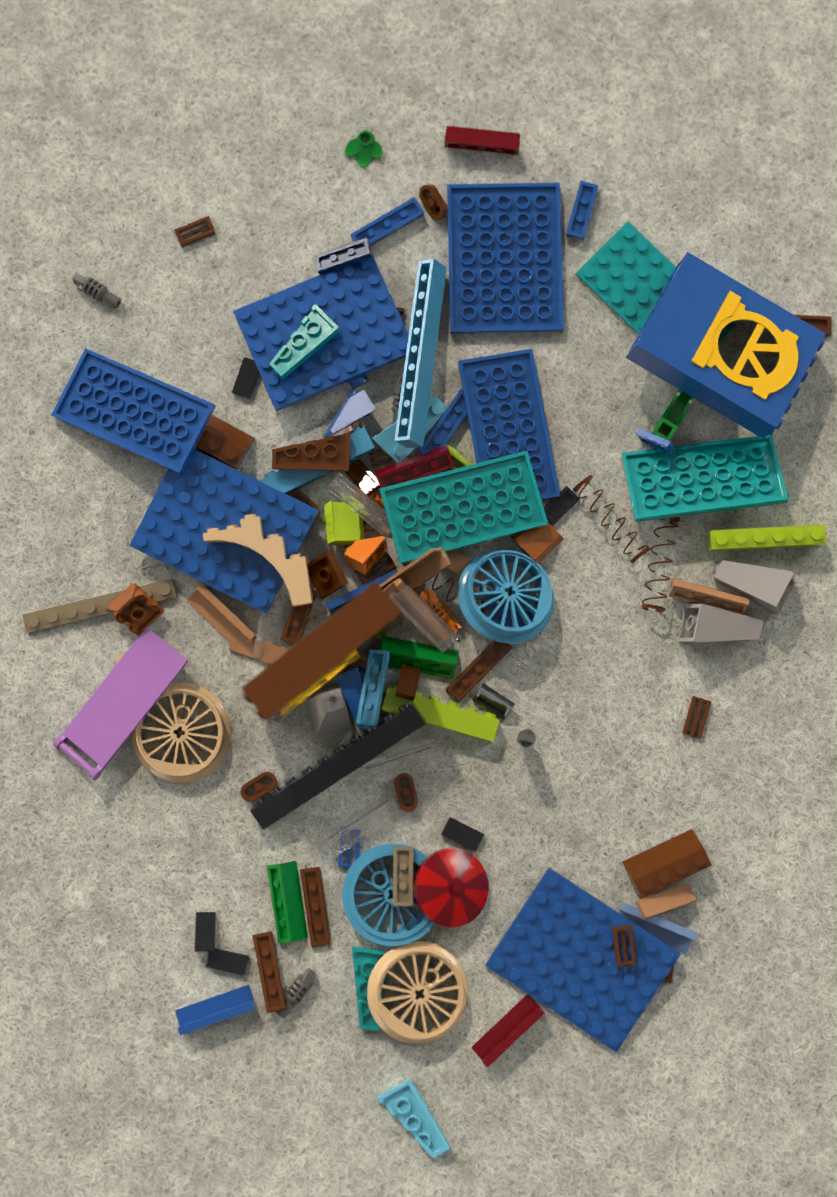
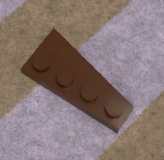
(317, 455)

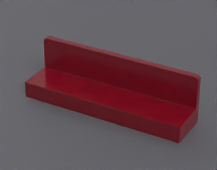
(482, 140)
(415, 467)
(507, 1030)

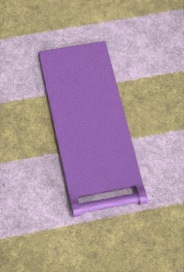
(122, 701)

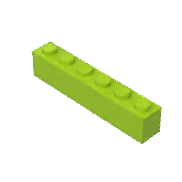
(766, 538)
(447, 715)

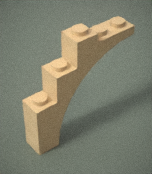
(251, 535)

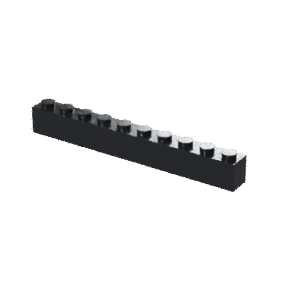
(338, 765)

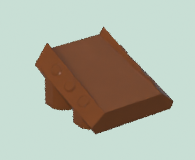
(538, 541)
(135, 609)

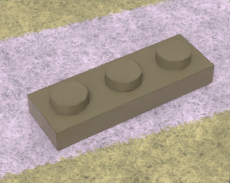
(402, 876)

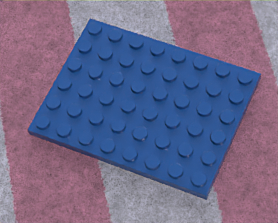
(505, 258)
(355, 301)
(217, 497)
(567, 960)

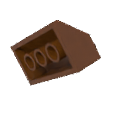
(224, 442)
(666, 863)

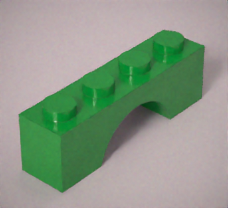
(673, 415)

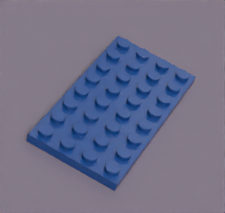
(133, 411)
(508, 413)

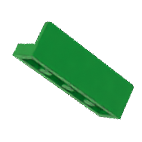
(421, 656)
(287, 902)

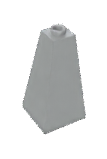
(760, 584)
(714, 624)
(328, 713)

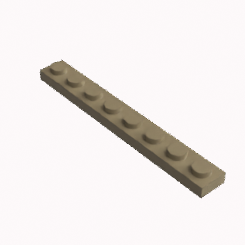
(90, 607)

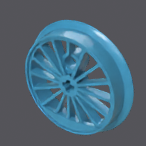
(514, 597)
(409, 932)

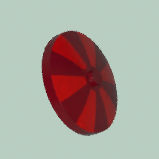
(451, 887)

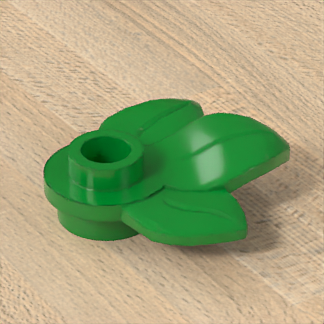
(363, 151)

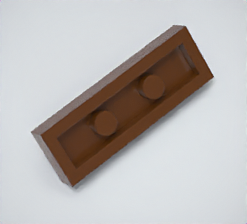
(297, 622)

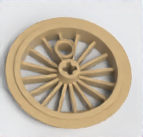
(184, 772)
(396, 1027)

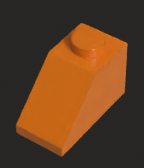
(365, 553)

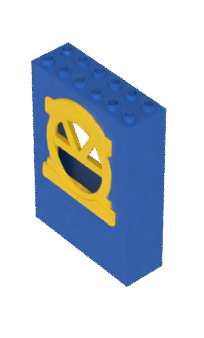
(683, 349)

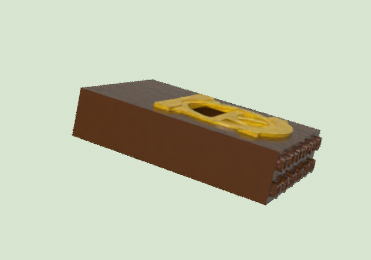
(322, 654)

